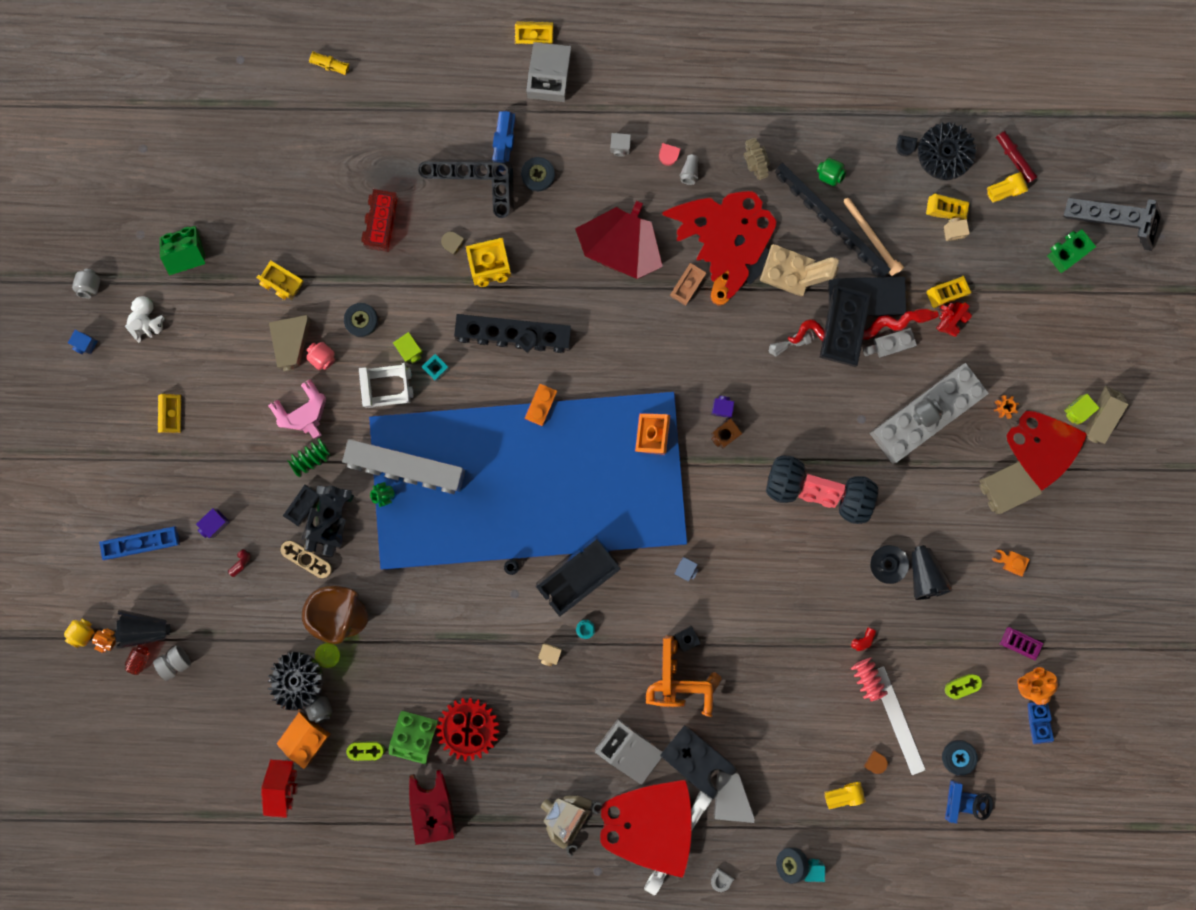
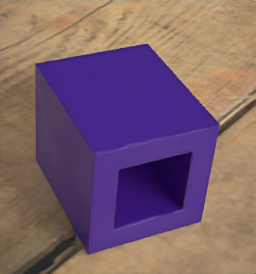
(212, 523)

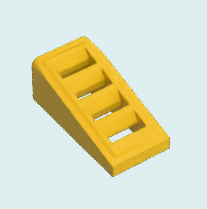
(935, 207)
(937, 295)

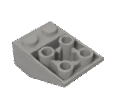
(548, 72)
(628, 751)

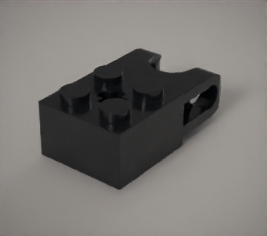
(702, 763)

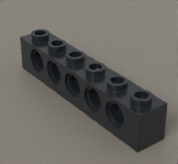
(465, 322)

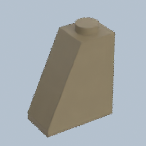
(289, 341)
(1103, 421)

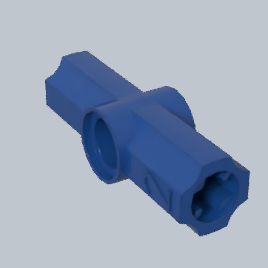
(503, 137)

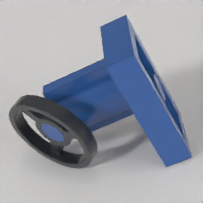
(967, 803)

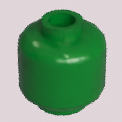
(831, 172)

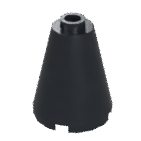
(928, 575)
(139, 629)

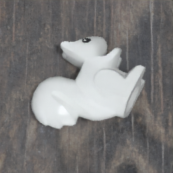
(139, 322)

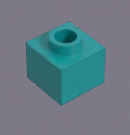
(433, 361)
(816, 871)

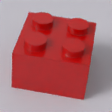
(279, 788)

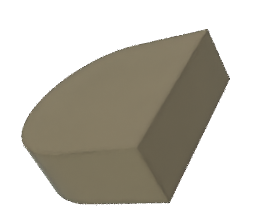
(451, 242)

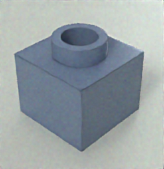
(686, 569)

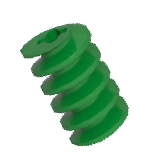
(309, 458)

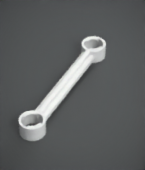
(700, 805)

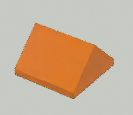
(652, 433)

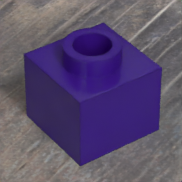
(722, 407)

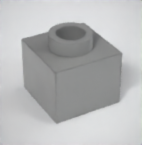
(620, 144)

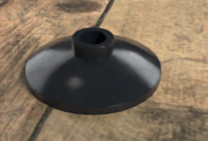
(898, 568)

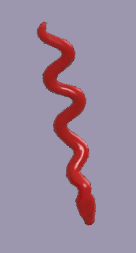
(918, 315)

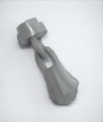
(777, 348)

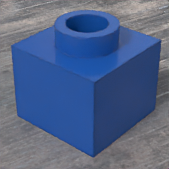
(82, 342)

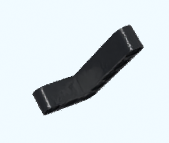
(475, 174)

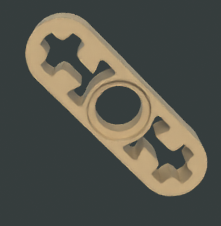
(316, 571)

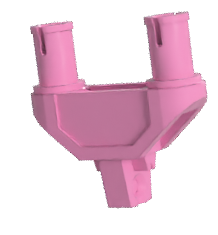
(307, 416)

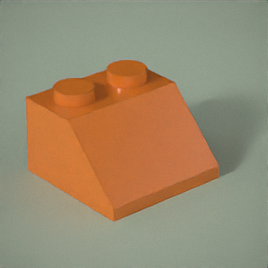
(302, 740)

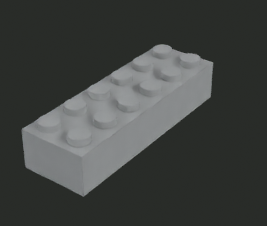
(953, 393)
(398, 464)

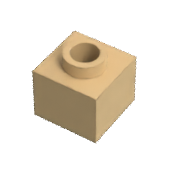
(956, 229)
(549, 654)

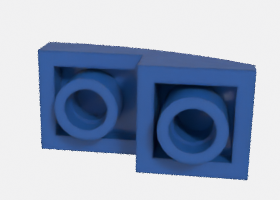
(1040, 723)

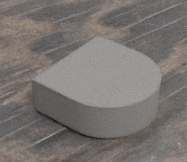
(721, 880)

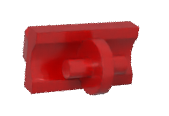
(951, 315)

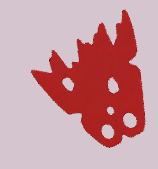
(721, 231)

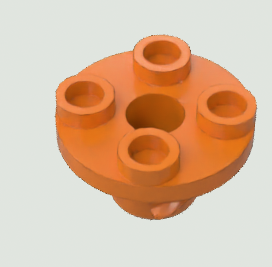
(1038, 685)

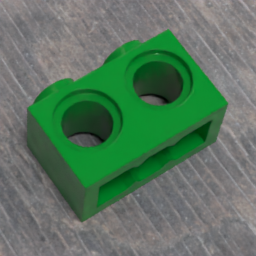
(1072, 253)

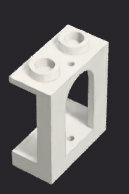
(367, 374)

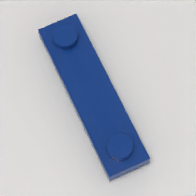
(139, 543)

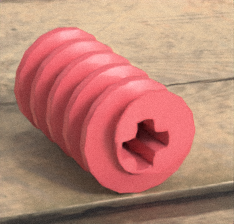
(869, 679)

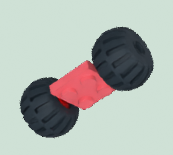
(856, 497)

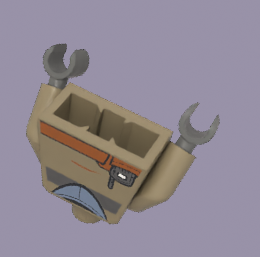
(566, 819)

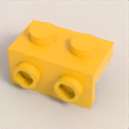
(280, 280)

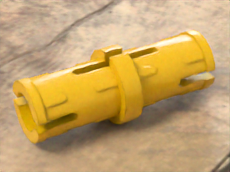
(329, 63)

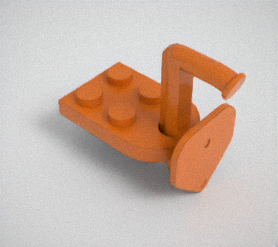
(670, 687)

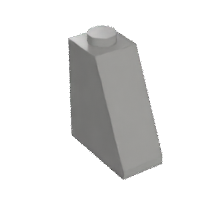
(731, 800)

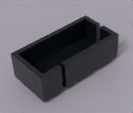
(578, 576)

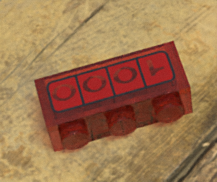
(380, 220)

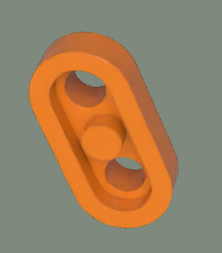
(719, 286)

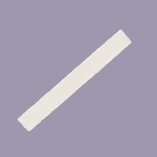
(900, 726)

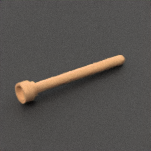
(894, 265)

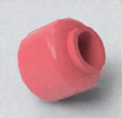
(320, 355)

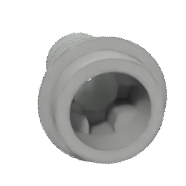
(689, 173)

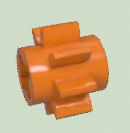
(1012, 406)
(104, 640)

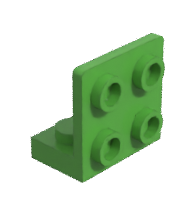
(412, 737)

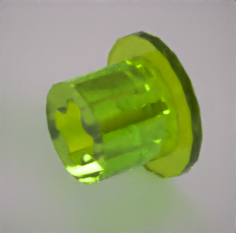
(327, 655)

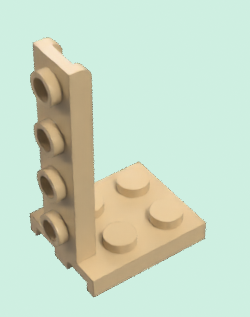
(794, 271)

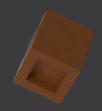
(733, 430)

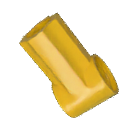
(1009, 187)
(850, 794)

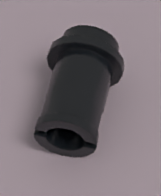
(516, 566)

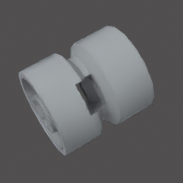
(174, 661)

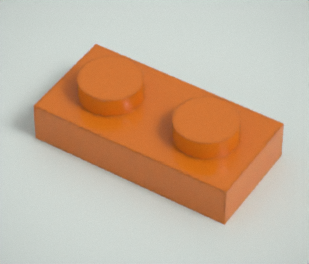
(541, 404)

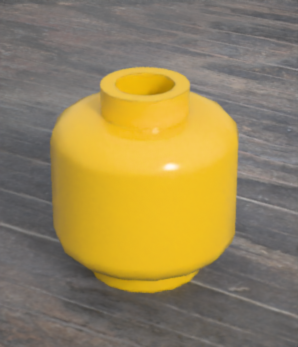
(79, 633)

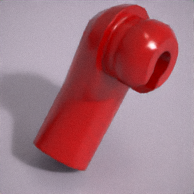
(865, 642)

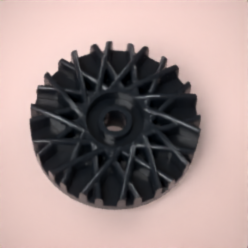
(948, 138)
(296, 681)

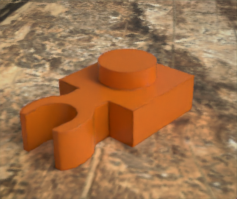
(1013, 562)

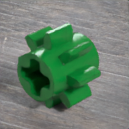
(382, 494)

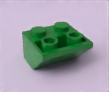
(181, 250)

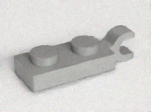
(891, 343)

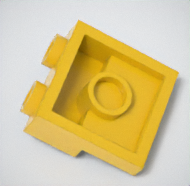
(488, 262)

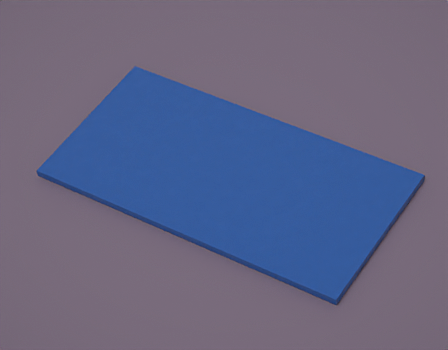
(531, 484)

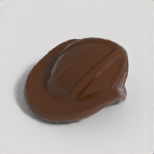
(334, 614)

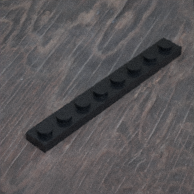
(838, 228)

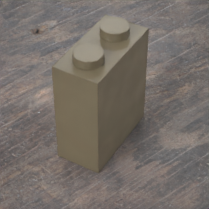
(1008, 488)

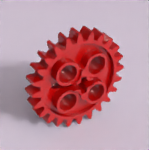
(485, 730)

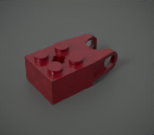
(430, 803)

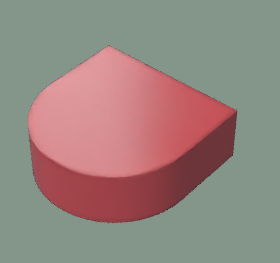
(668, 154)

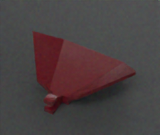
(621, 242)

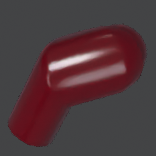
(241, 564)

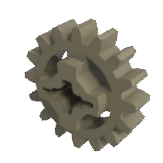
(756, 158)

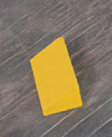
(533, 32)
(169, 413)

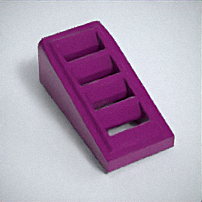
(1006, 639)

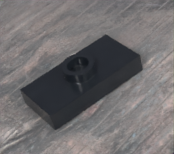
(301, 505)

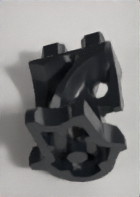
(329, 498)

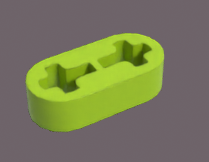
(964, 691)
(365, 755)

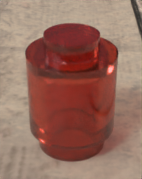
(137, 660)

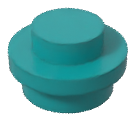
(585, 629)

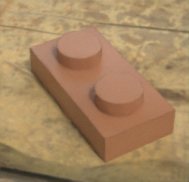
(688, 284)

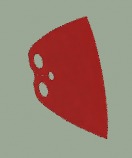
(658, 828)

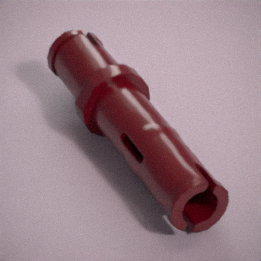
(1016, 157)

